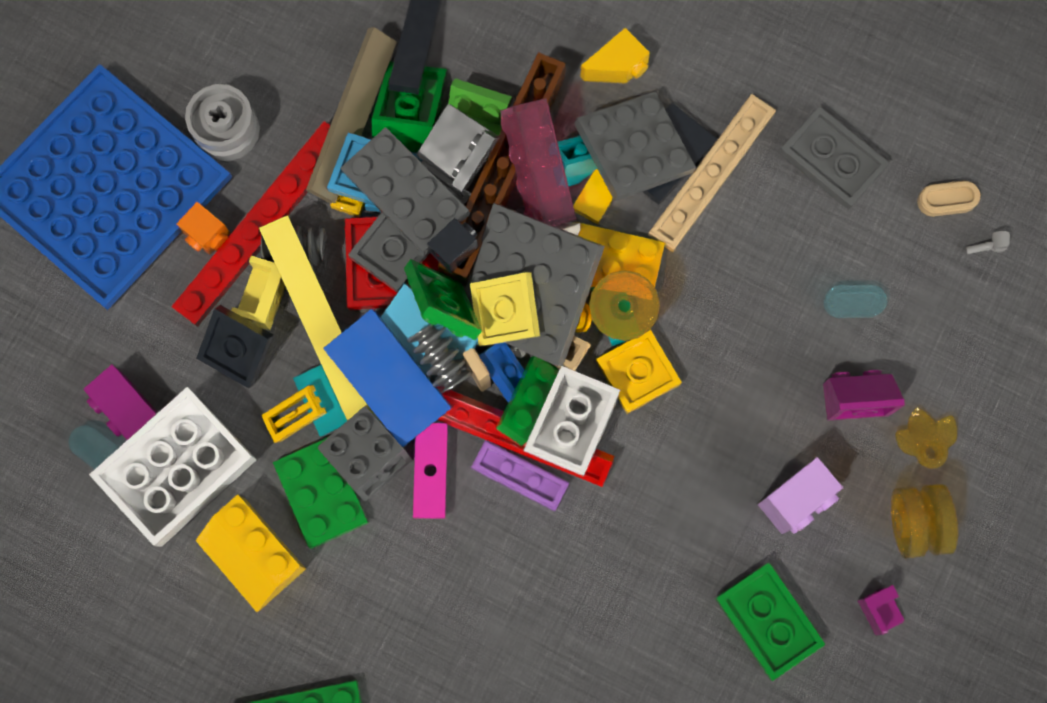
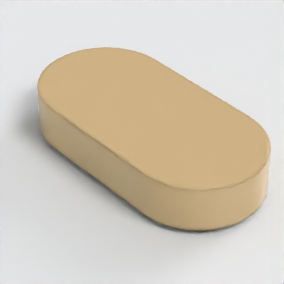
(948, 198)

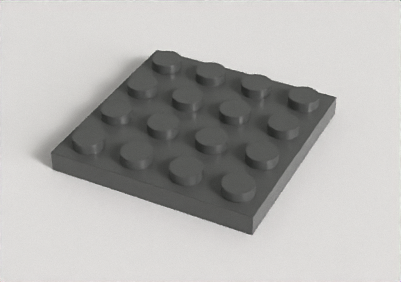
(560, 271)

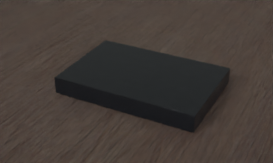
(696, 141)

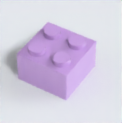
(801, 495)

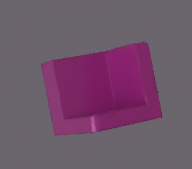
(881, 610)

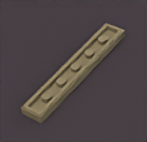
(353, 107)

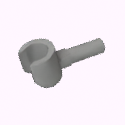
(999, 243)

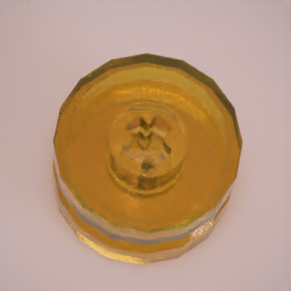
(628, 287)
(924, 520)

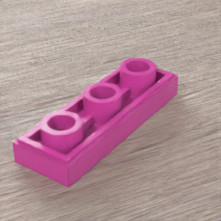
(430, 490)

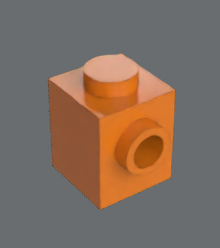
(203, 229)

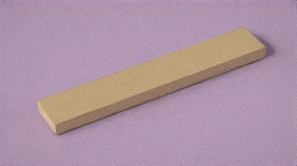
(712, 172)

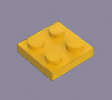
(638, 371)

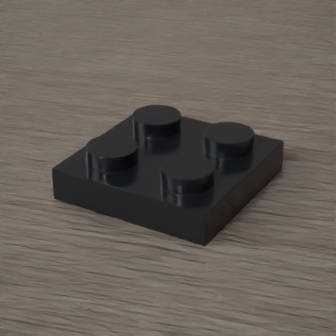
(234, 346)

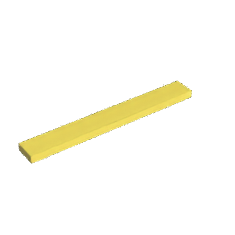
(311, 306)

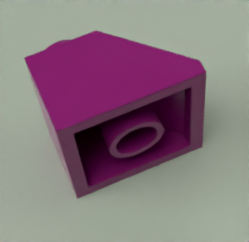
(861, 396)

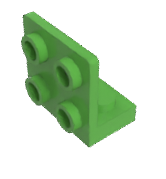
(479, 104)

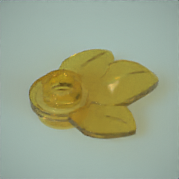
(925, 434)

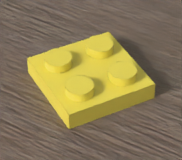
(505, 309)

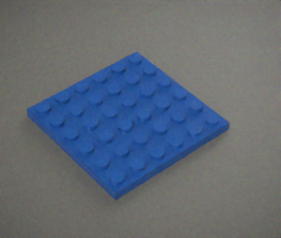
(105, 185)

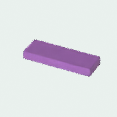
(520, 475)

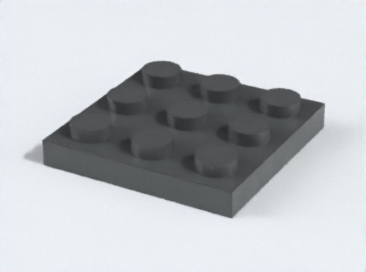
(634, 146)

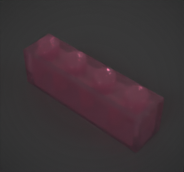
(538, 162)

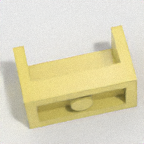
(261, 293)

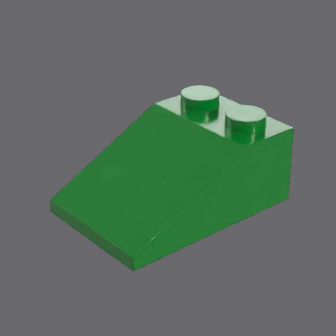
(407, 114)

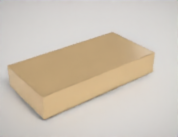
(479, 371)

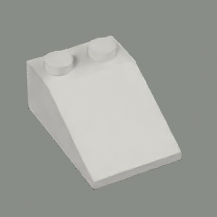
(572, 420)

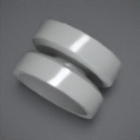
(222, 122)

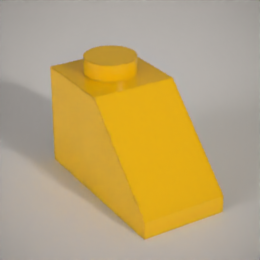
(617, 60)

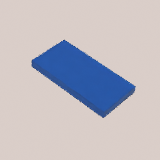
(387, 377)

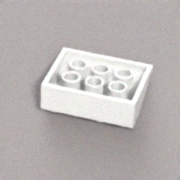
(172, 467)

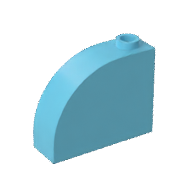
(405, 320)

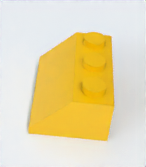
(249, 552)

